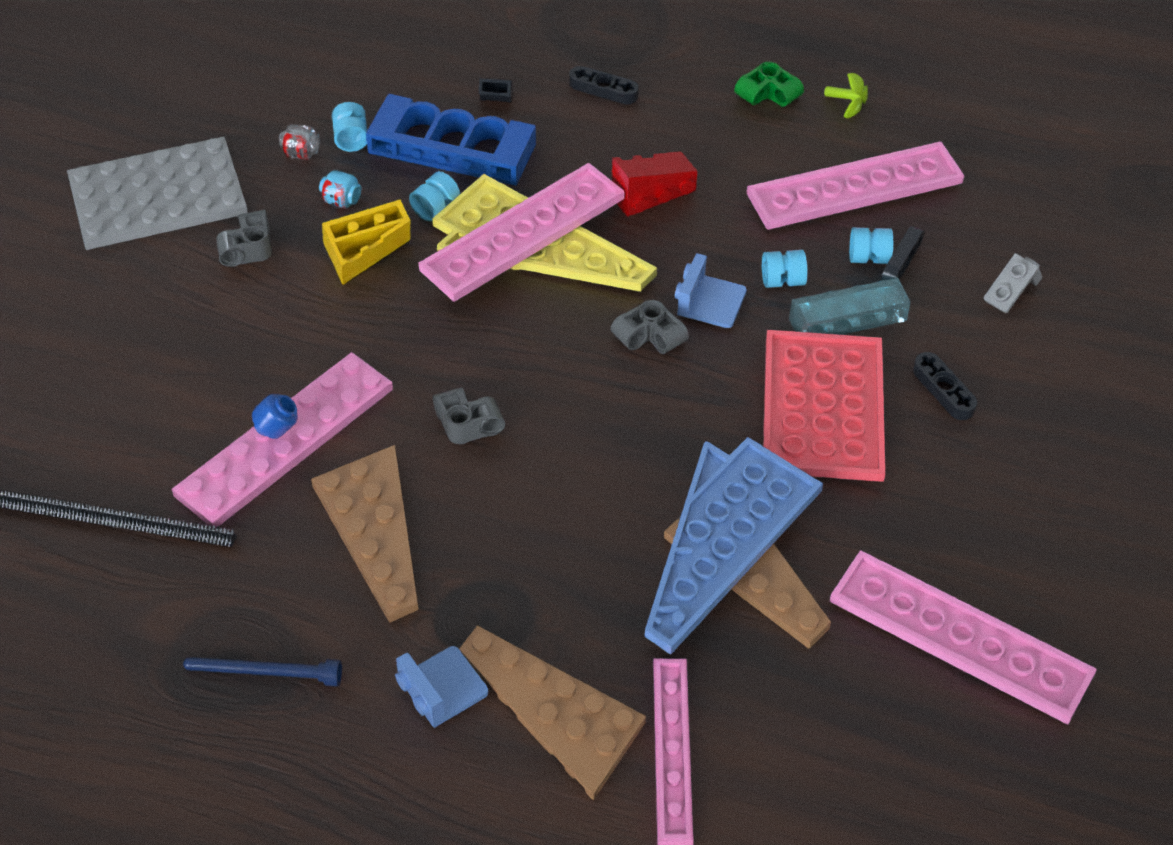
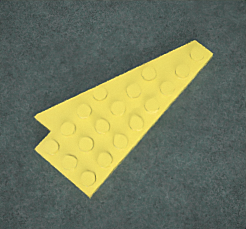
(573, 256)

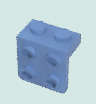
(708, 297)
(440, 684)

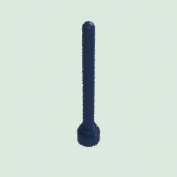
(327, 672)

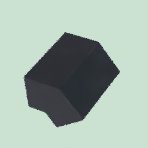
(495, 89)

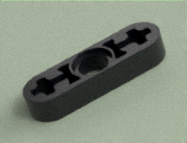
(581, 79)
(903, 254)
(946, 398)

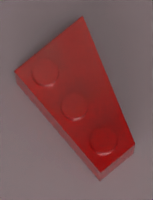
(652, 180)

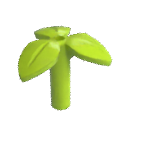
(857, 94)

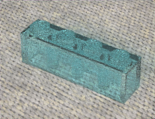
(851, 308)

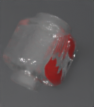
(299, 141)

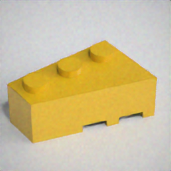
(365, 238)

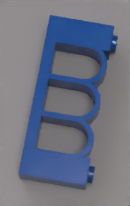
(398, 114)

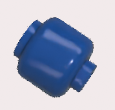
(275, 416)

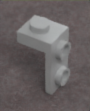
(1013, 282)

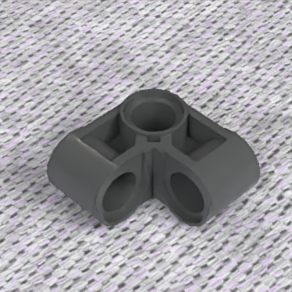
(248, 243)
(650, 323)
(467, 420)

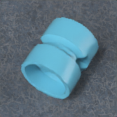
(349, 126)
(434, 195)
(871, 245)
(784, 268)

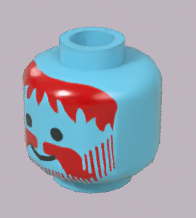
(340, 189)

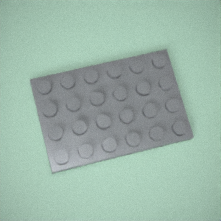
(156, 192)

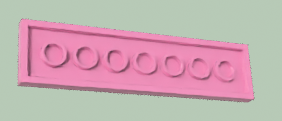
(854, 185)
(520, 231)
(258, 461)
(964, 636)

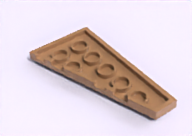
(370, 518)
(779, 595)
(564, 714)

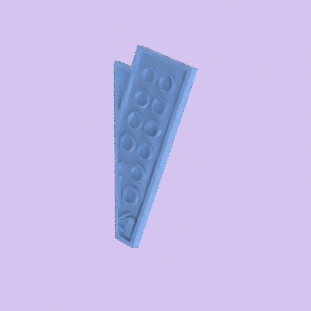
(727, 524)

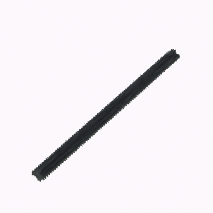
(116, 519)

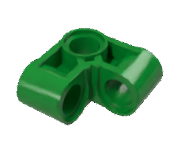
(769, 82)

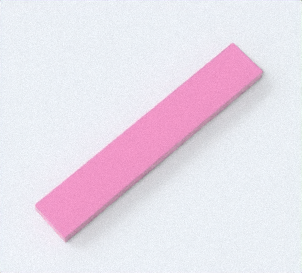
(672, 752)

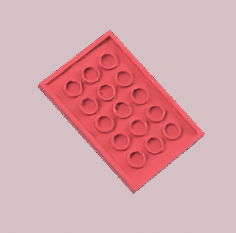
(825, 403)

